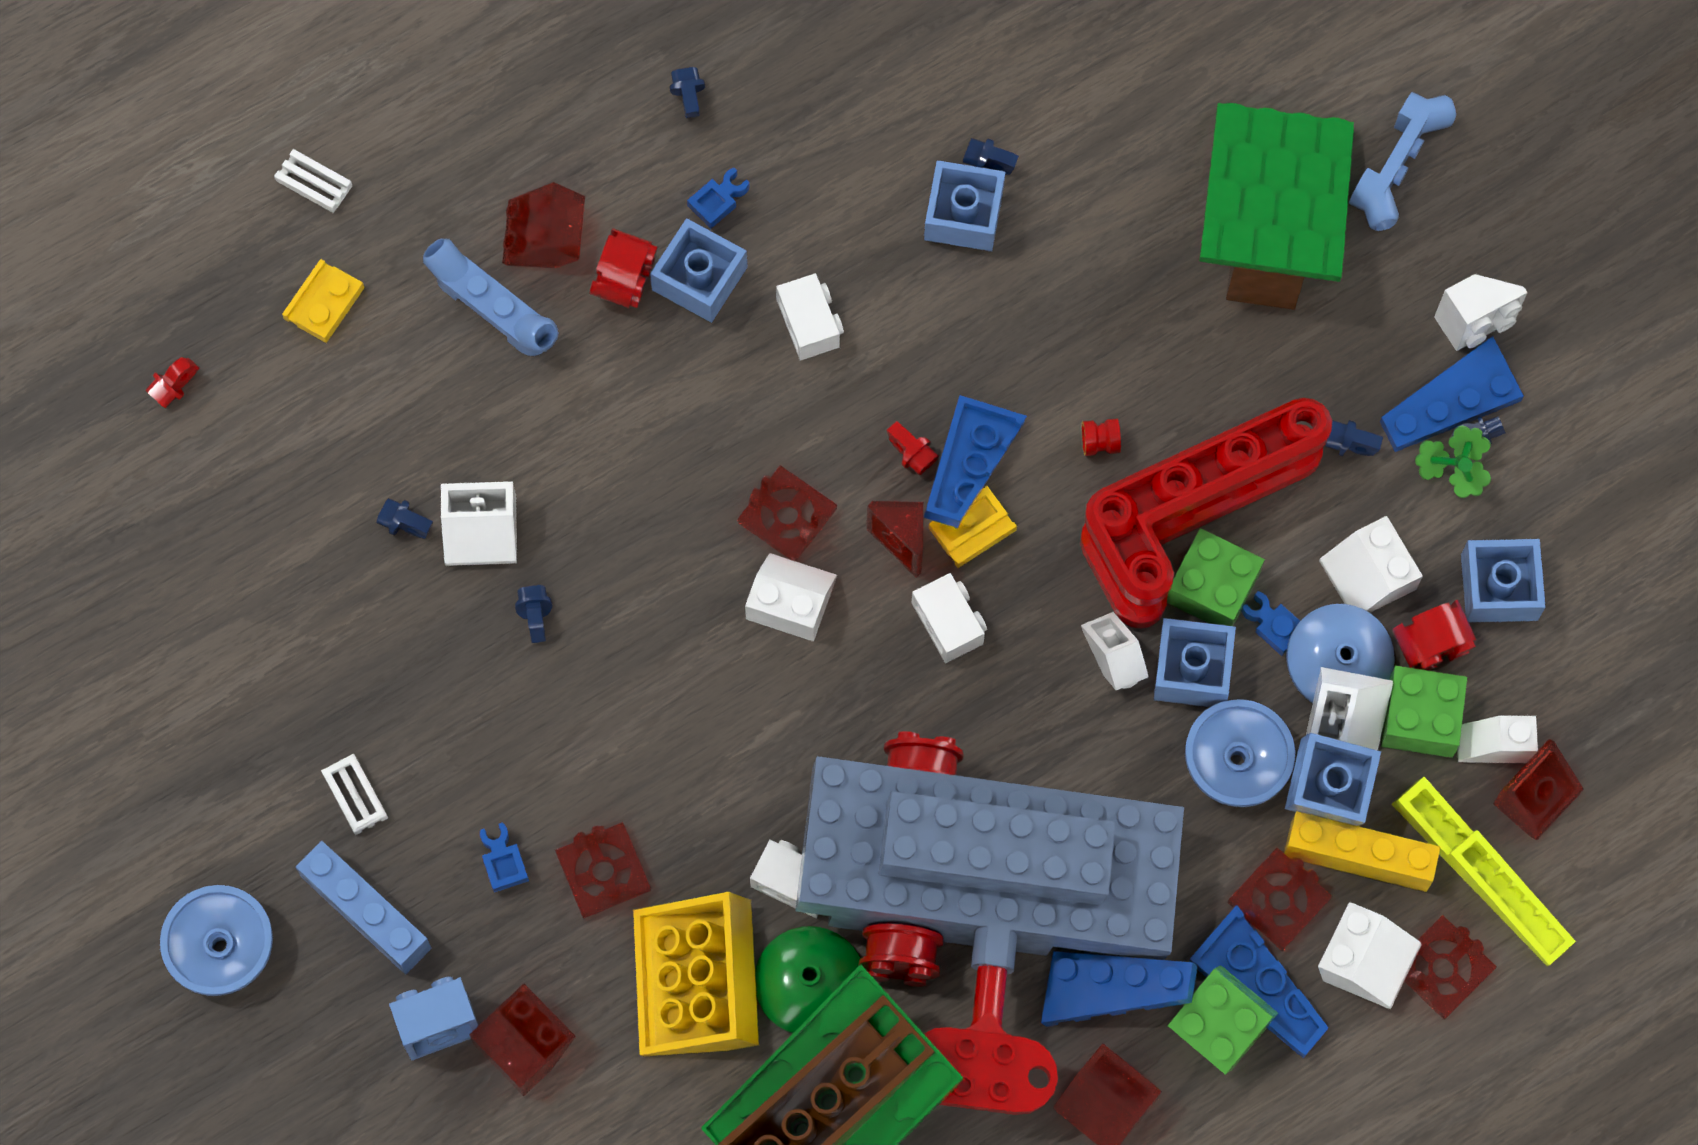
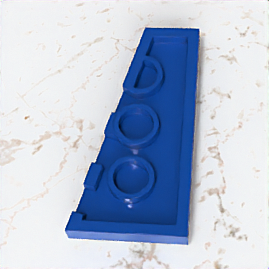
(1459, 395)
(969, 457)
(1249, 960)
(1103, 985)

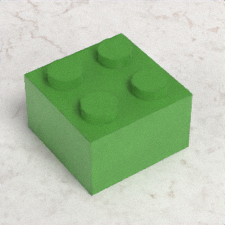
(1214, 579)
(1424, 712)
(1223, 1019)

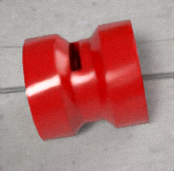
(1101, 437)

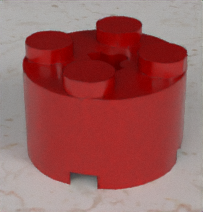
(622, 267)
(1435, 635)

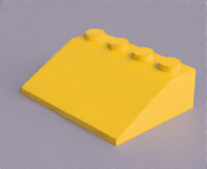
(696, 976)

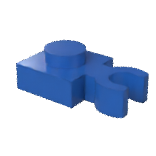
(716, 201)
(1274, 625)
(503, 863)

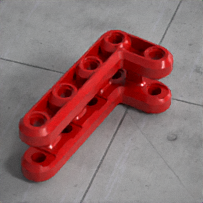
(1187, 491)

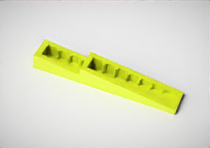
(1483, 870)

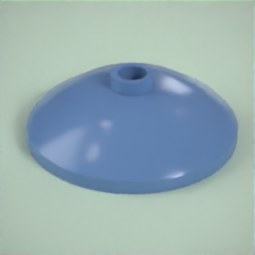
(1321, 636)
(1246, 731)
(203, 920)

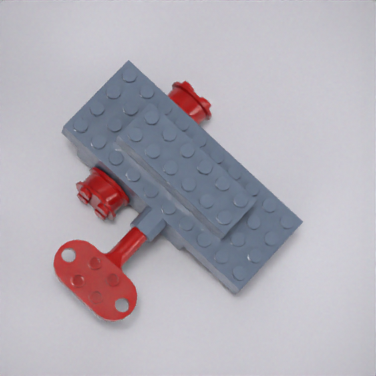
(987, 867)

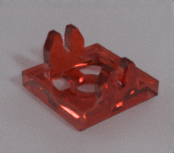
(783, 479)
(612, 894)
(1262, 919)
(1425, 986)

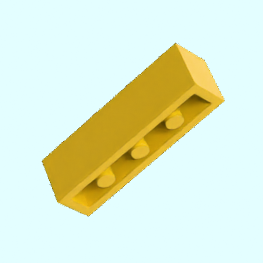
(1362, 851)

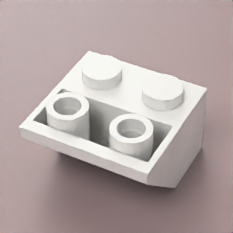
(1477, 309)
(479, 523)
(1350, 707)

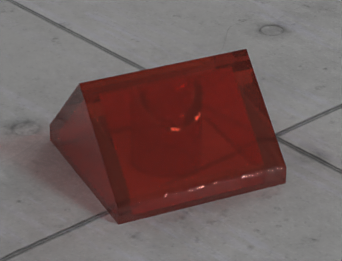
(899, 530)
(1539, 791)

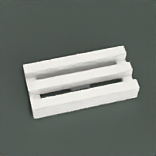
(290, 167)
(368, 820)

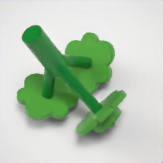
(1468, 476)

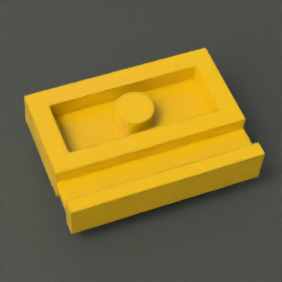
(323, 301)
(979, 530)

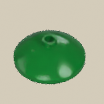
(779, 980)

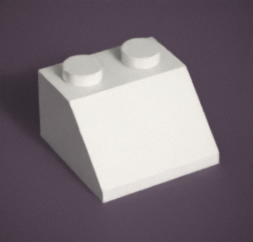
(1372, 567)
(789, 596)
(1368, 956)

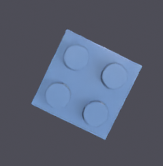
(964, 205)
(699, 270)
(1503, 580)
(1194, 663)
(1333, 779)
(434, 1017)

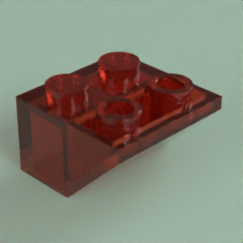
(544, 227)
(522, 1039)
(1107, 1098)

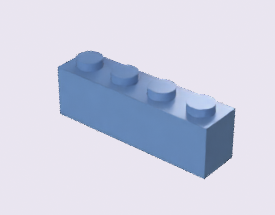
(363, 907)

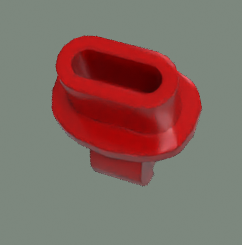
(169, 386)
(915, 451)

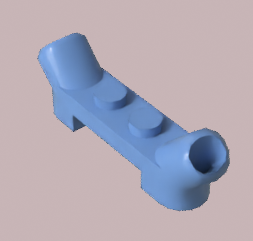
(1414, 119)
(489, 299)

